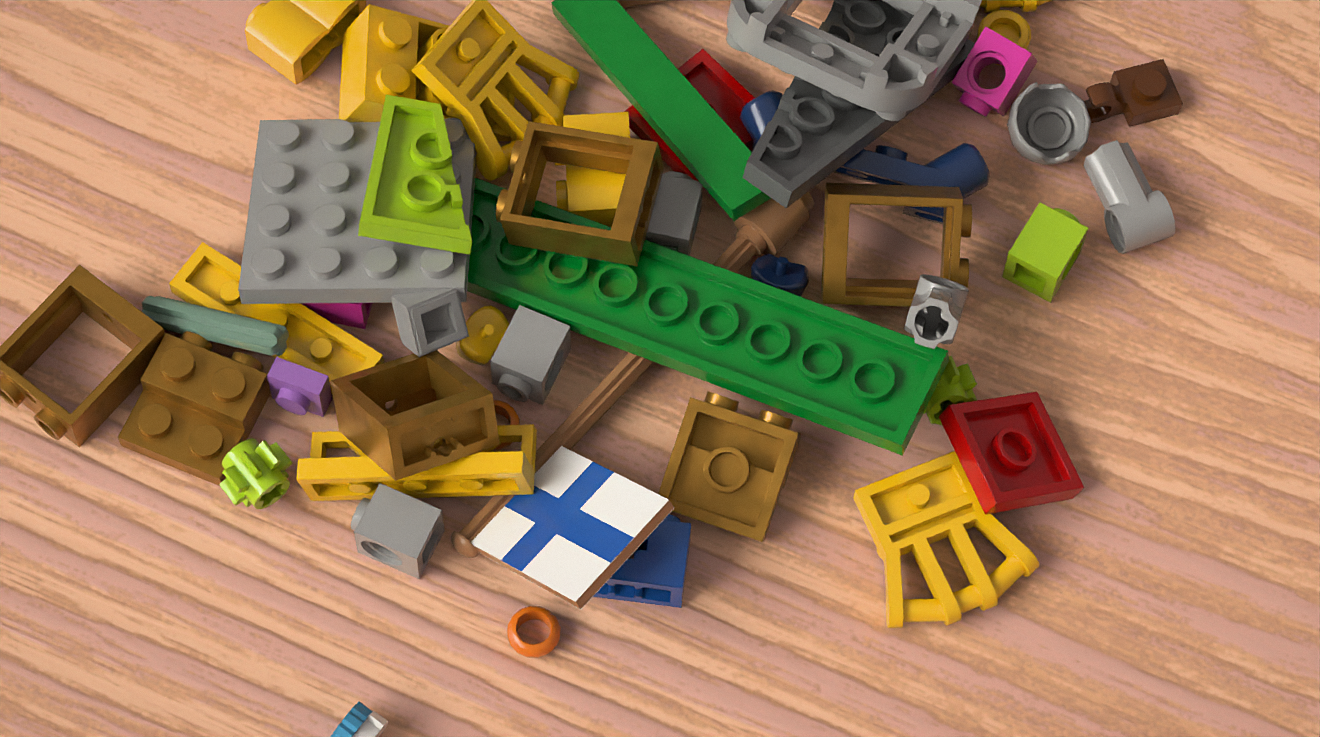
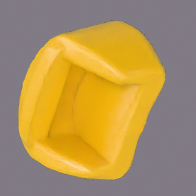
(485, 332)

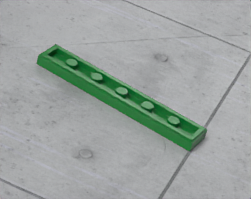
(664, 100)

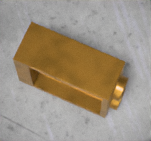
(587, 149)
(888, 292)
(75, 295)
(430, 403)

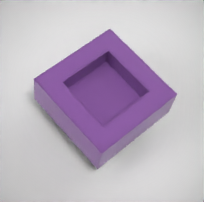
(299, 388)

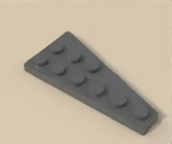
(819, 131)

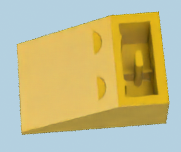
(378, 62)

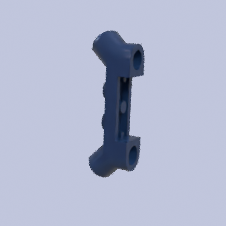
(887, 165)

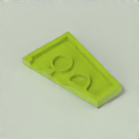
(413, 181)

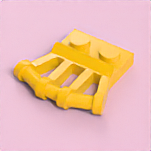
(472, 60)
(925, 507)

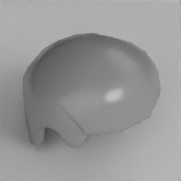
(1048, 124)

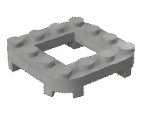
(883, 83)

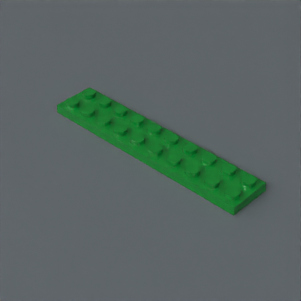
(716, 328)

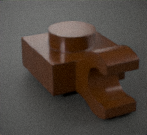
(1138, 92)

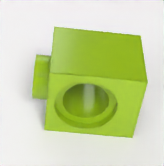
(1045, 251)

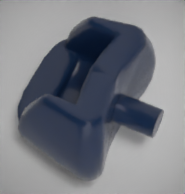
(780, 274)

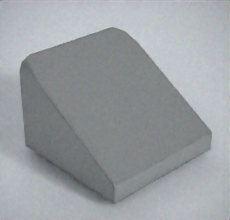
(429, 319)

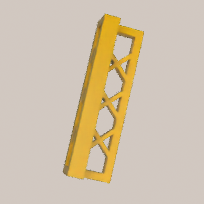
(474, 475)

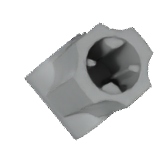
(1132, 210)
(935, 310)

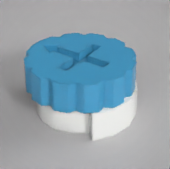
(361, 723)

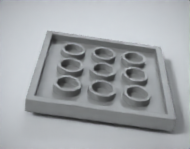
(308, 215)

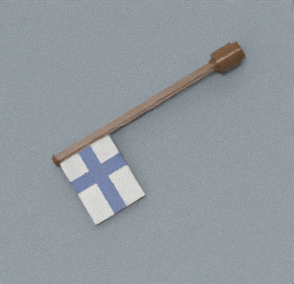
(582, 514)

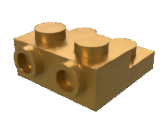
(195, 406)
(729, 465)

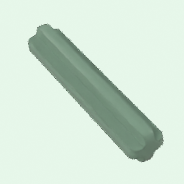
(217, 325)

